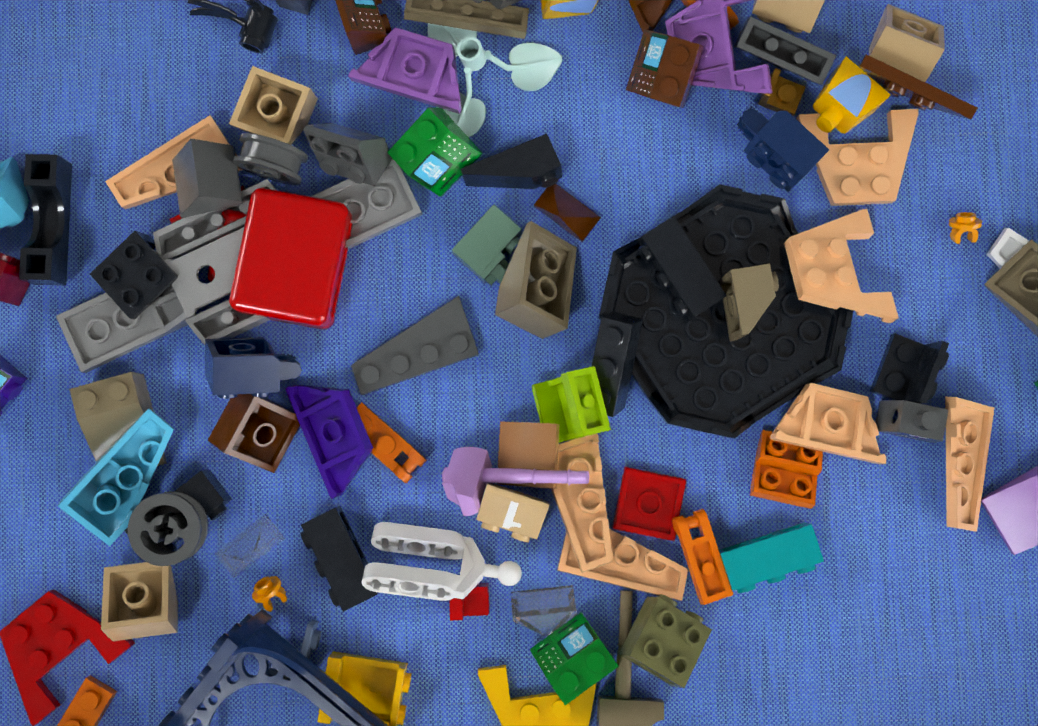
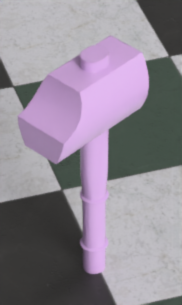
(472, 469)

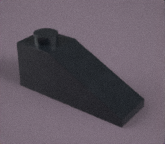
(520, 167)

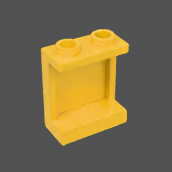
(372, 682)

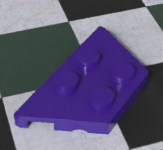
(332, 433)

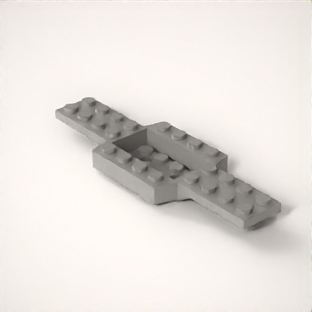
(103, 332)

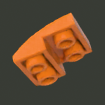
(785, 472)

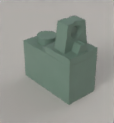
(486, 243)

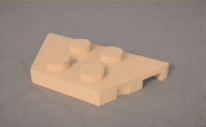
(831, 423)

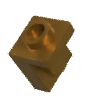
(785, 94)

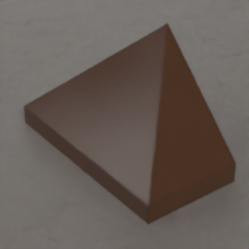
(567, 211)

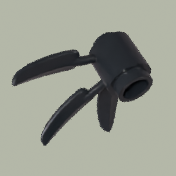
(256, 26)

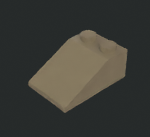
(538, 283)
(1018, 285)
(110, 408)

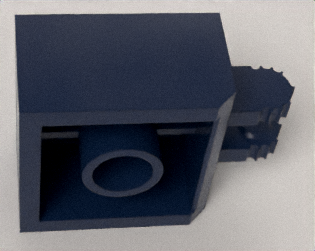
(780, 146)
(246, 367)

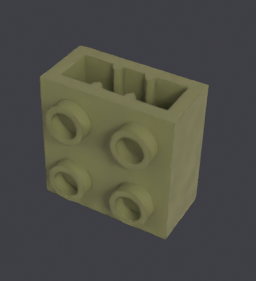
(666, 640)

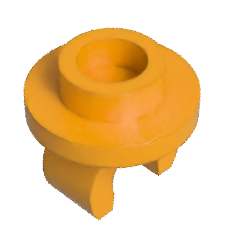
(962, 223)
(266, 589)

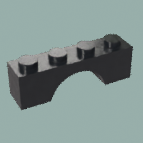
(46, 253)

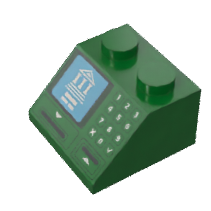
(434, 151)
(573, 658)

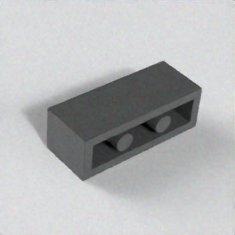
(785, 50)

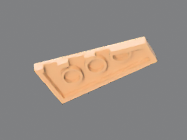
(154, 173)
(584, 505)
(631, 568)

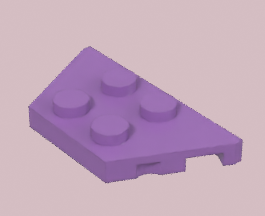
(413, 69)

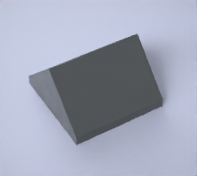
(206, 177)

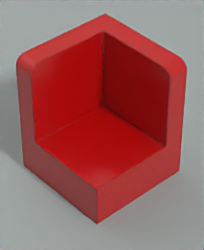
(474, 604)

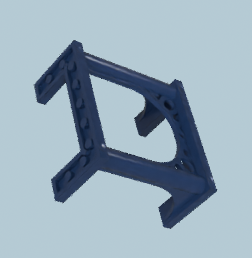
(303, 676)

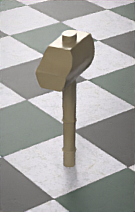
(622, 708)

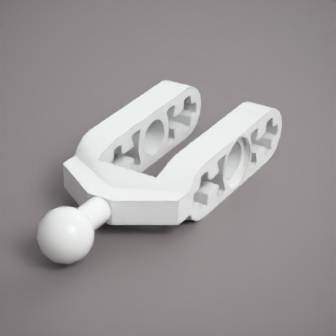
(429, 582)

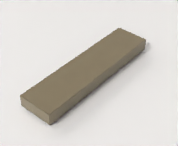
(470, 16)

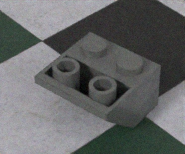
(348, 152)

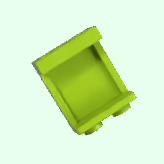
(573, 403)

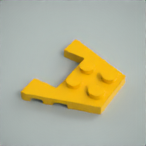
(536, 709)

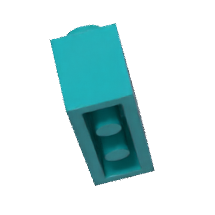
(771, 557)

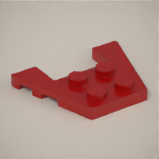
(43, 639)

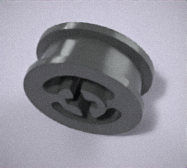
(270, 158)
(146, 530)

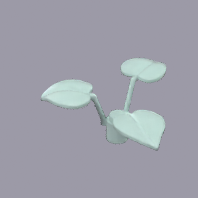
(530, 65)

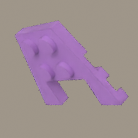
(708, 25)

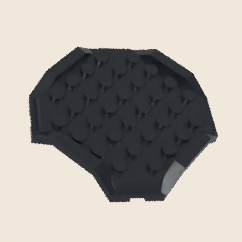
(691, 365)

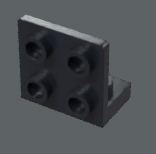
(134, 274)
(909, 369)

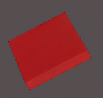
(648, 503)

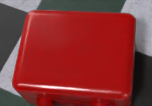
(290, 258)

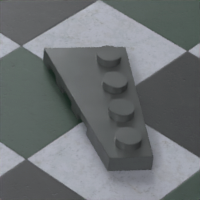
(422, 348)

